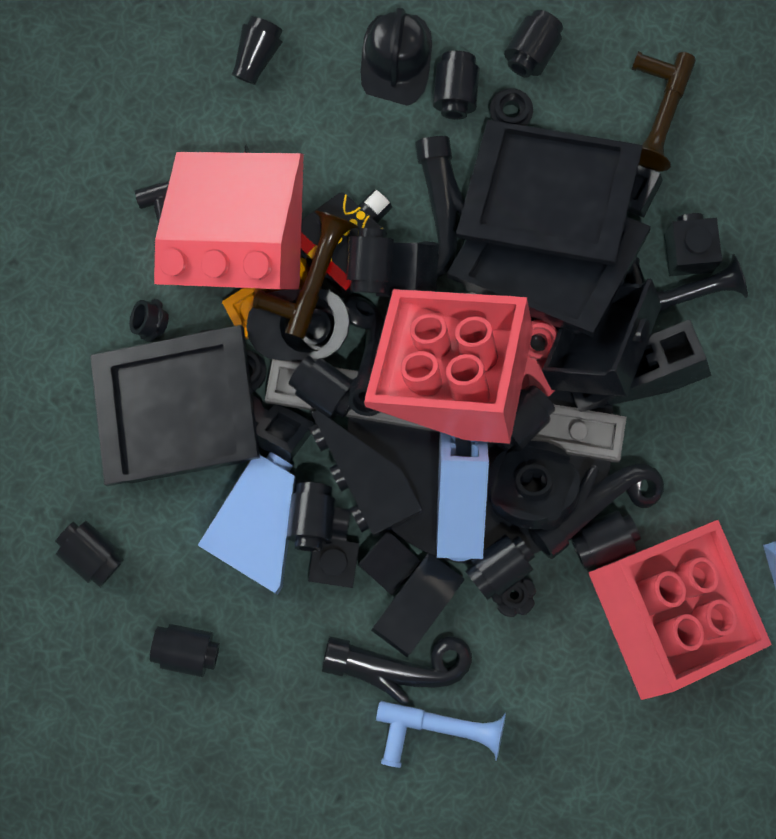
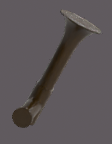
(678, 77)
(302, 311)

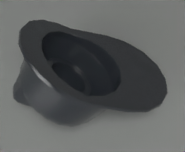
(396, 57)
(323, 338)

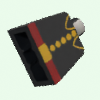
(364, 215)

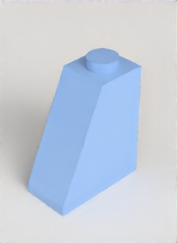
(461, 498)
(254, 522)

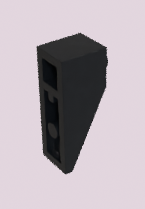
(668, 363)

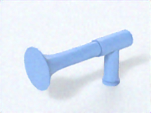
(404, 717)

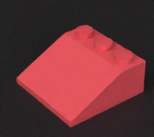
(231, 221)
(452, 362)
(680, 610)

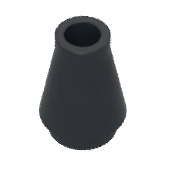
(256, 48)

